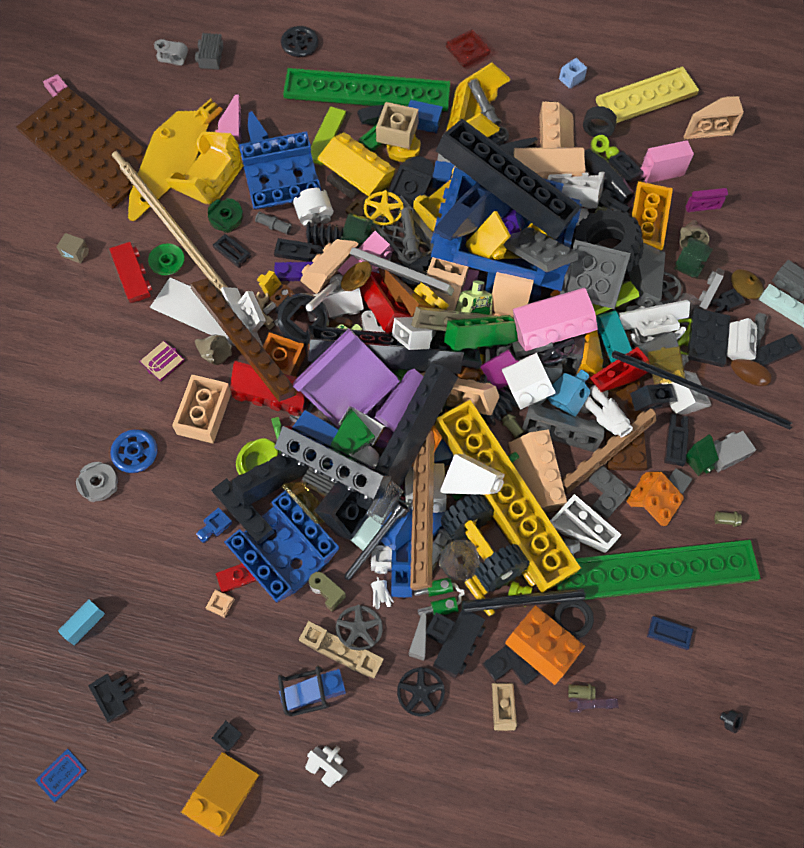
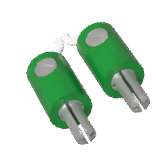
(442, 606)

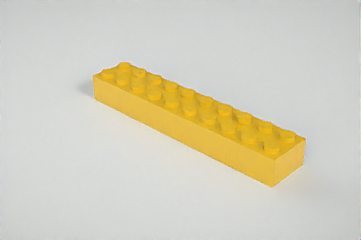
(514, 505)

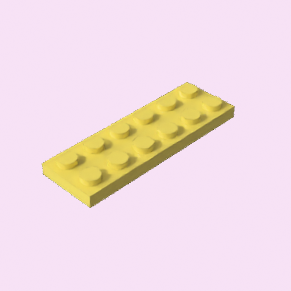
(649, 94)

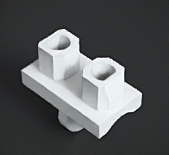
(329, 761)

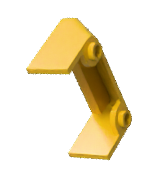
(466, 106)
(490, 238)

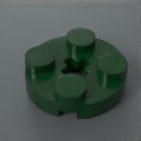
(227, 223)

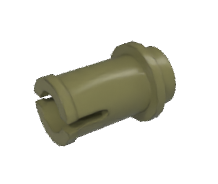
(513, 426)
(728, 518)
(581, 691)

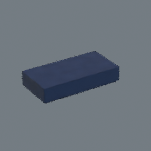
(670, 633)

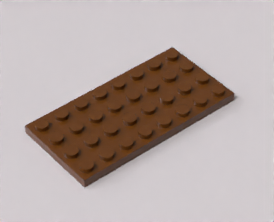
(84, 144)

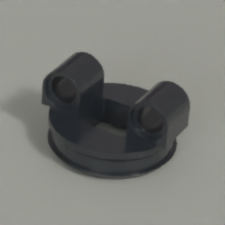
(289, 307)

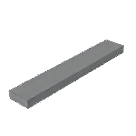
(402, 271)

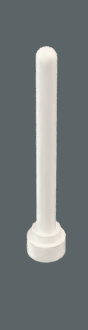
(335, 283)

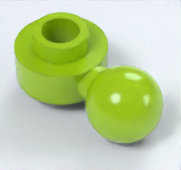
(610, 151)

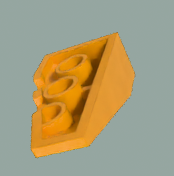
(592, 355)

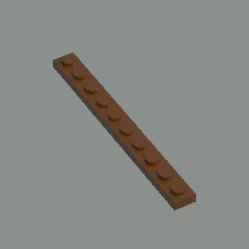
(244, 340)

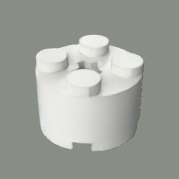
(313, 206)

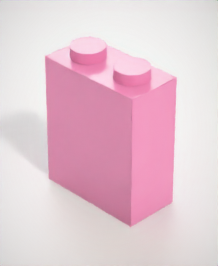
(666, 161)

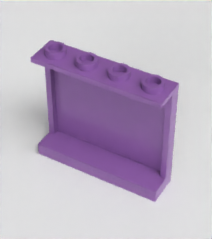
(346, 377)

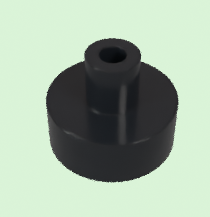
(732, 720)

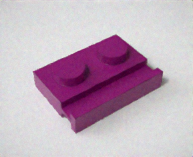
(706, 200)

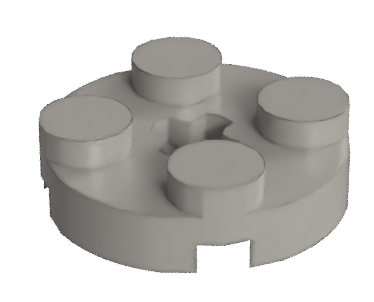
(104, 489)

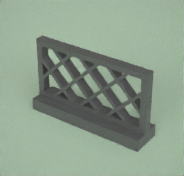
(421, 230)

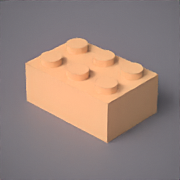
(202, 409)

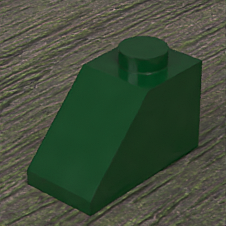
(702, 456)

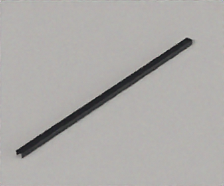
(701, 389)

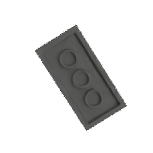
(540, 249)

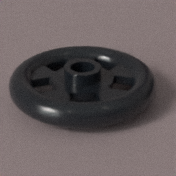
(299, 41)

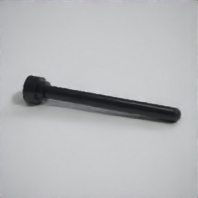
(399, 510)

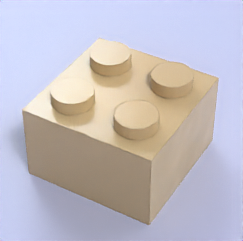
(397, 125)

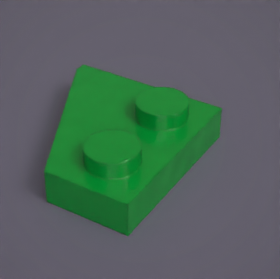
(352, 434)

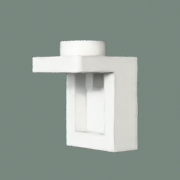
(381, 559)

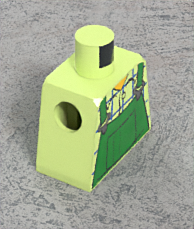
(475, 300)

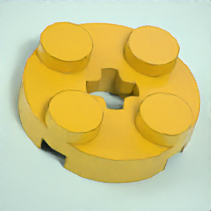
(402, 154)
(431, 297)

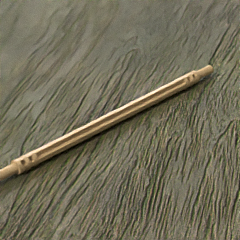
(194, 253)

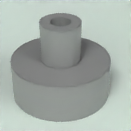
(572, 544)

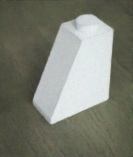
(471, 477)

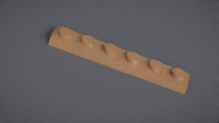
(602, 455)

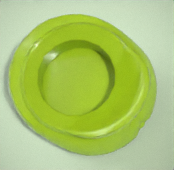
(255, 454)

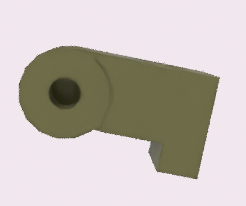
(329, 590)

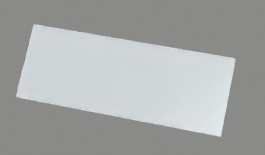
(183, 305)

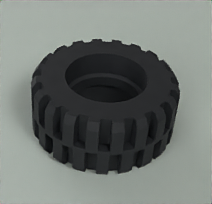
(612, 225)

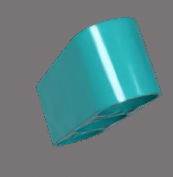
(612, 334)

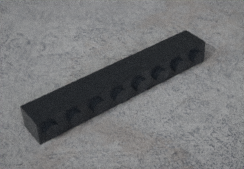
(414, 425)

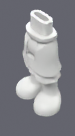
(610, 415)

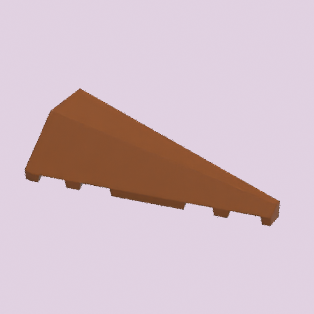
(402, 292)

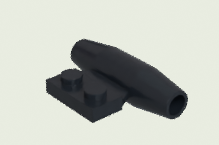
(617, 172)

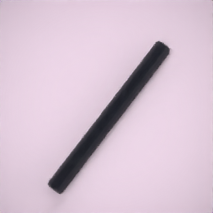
(523, 600)

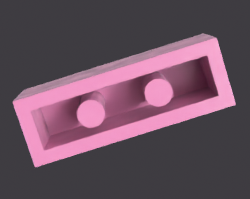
(374, 245)

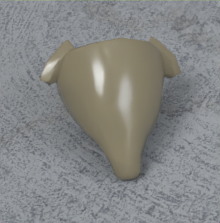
(695, 231)
(214, 349)

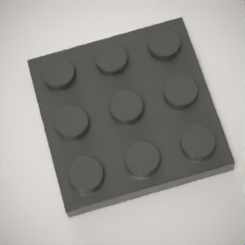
(597, 270)

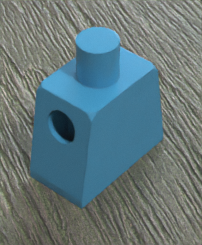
(570, 392)

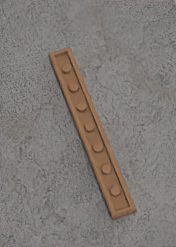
(422, 516)

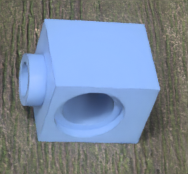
(573, 73)

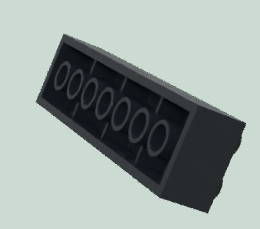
(508, 178)
(388, 349)

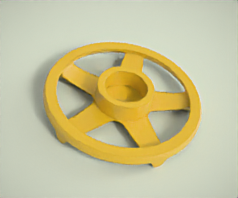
(383, 208)

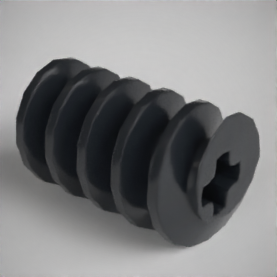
(322, 234)
(504, 403)

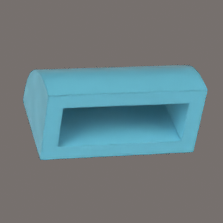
(81, 622)

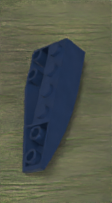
(470, 213)

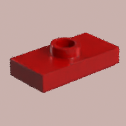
(234, 578)

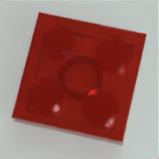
(468, 48)

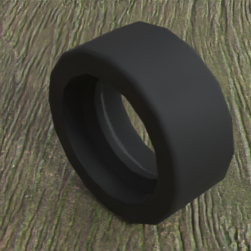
(602, 113)
(583, 607)

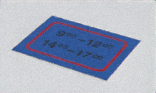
(60, 775)

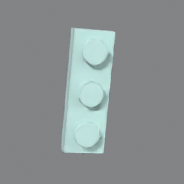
(783, 304)

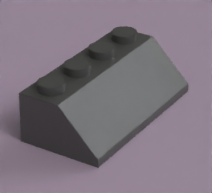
(564, 427)

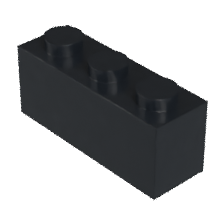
(460, 643)

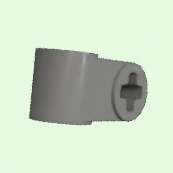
(172, 52)

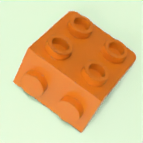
(656, 496)

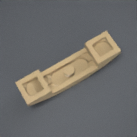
(332, 647)

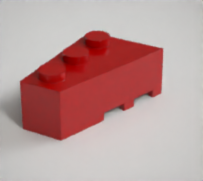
(131, 272)

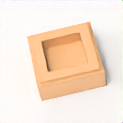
(220, 603)

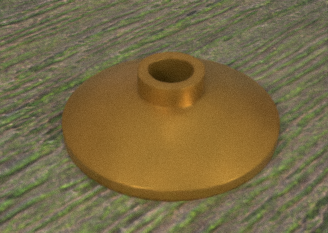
(356, 276)
(747, 284)

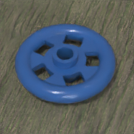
(136, 466)

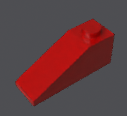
(619, 372)

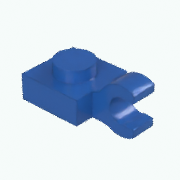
(215, 523)

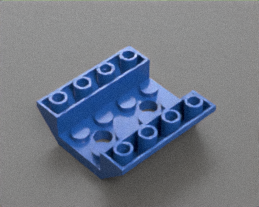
(278, 160)
(295, 539)

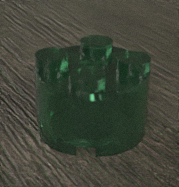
(357, 229)
(692, 257)

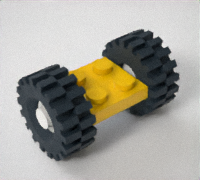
(466, 521)

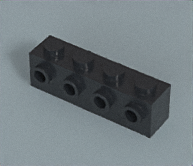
(266, 478)

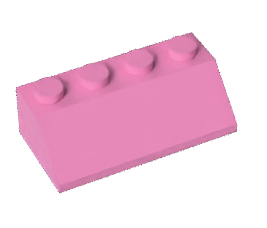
(554, 319)

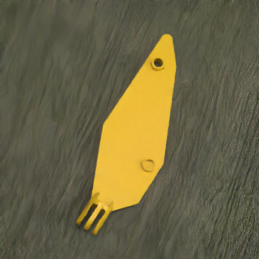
(169, 151)

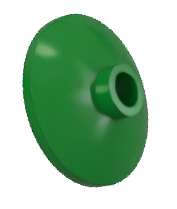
(164, 253)

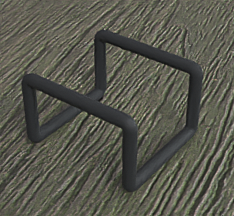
(318, 671)

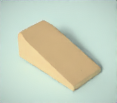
(504, 706)

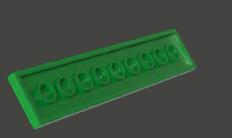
(363, 88)
(664, 570)

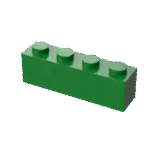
(480, 332)

